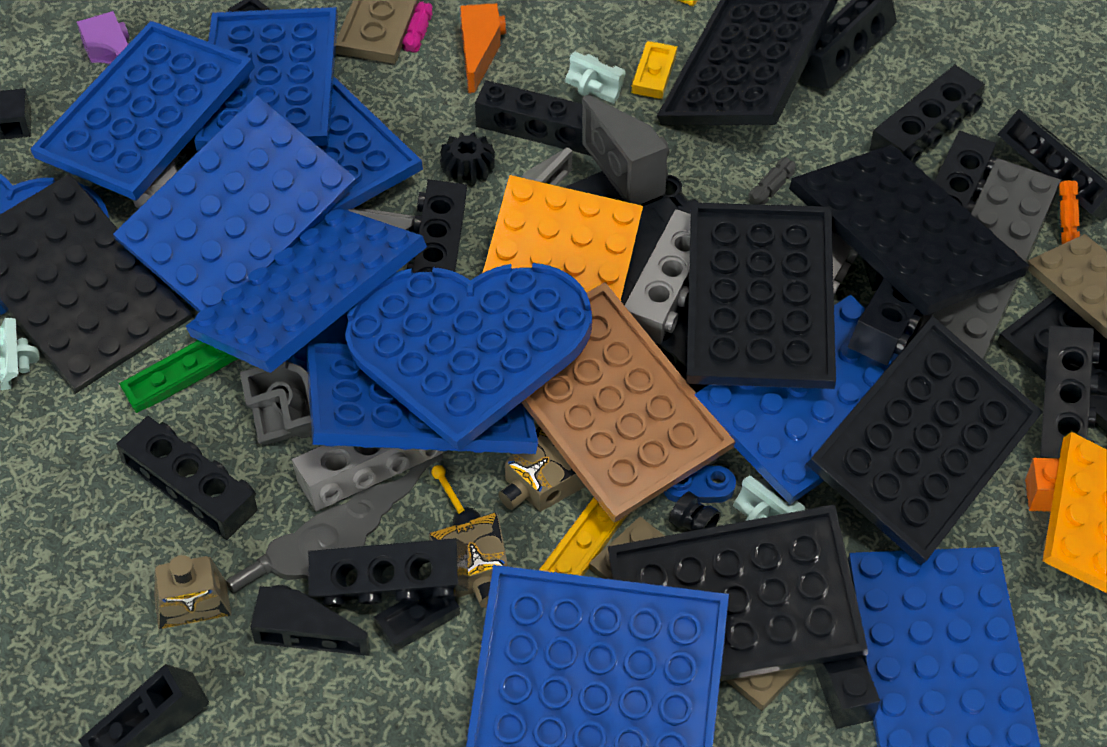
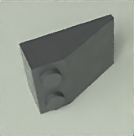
(625, 151)

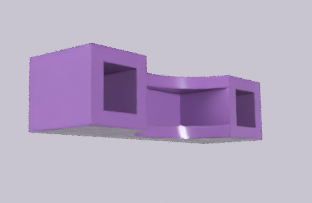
(103, 37)

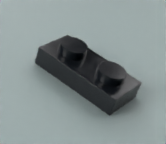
(411, 620)

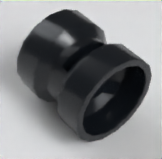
(692, 514)

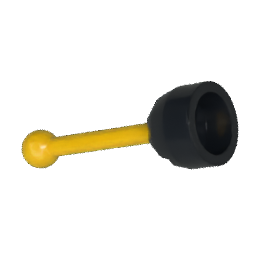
(463, 514)

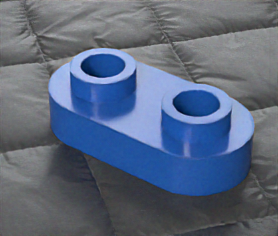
(701, 485)

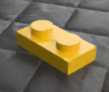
(654, 70)

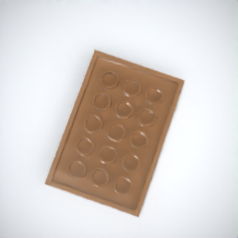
(625, 414)

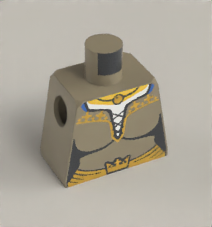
(539, 477)
(484, 550)
(189, 591)

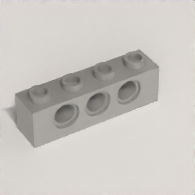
(664, 280)
(340, 471)

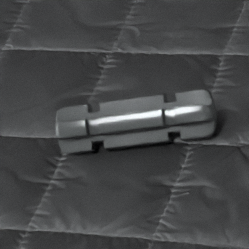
(772, 181)

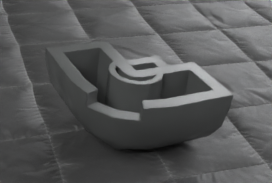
(278, 402)

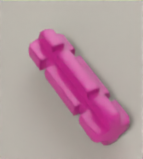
(417, 27)

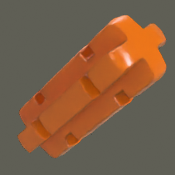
(1069, 210)

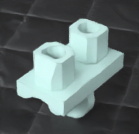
(595, 77)
(14, 353)
(760, 500)

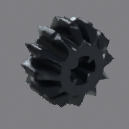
(467, 158)

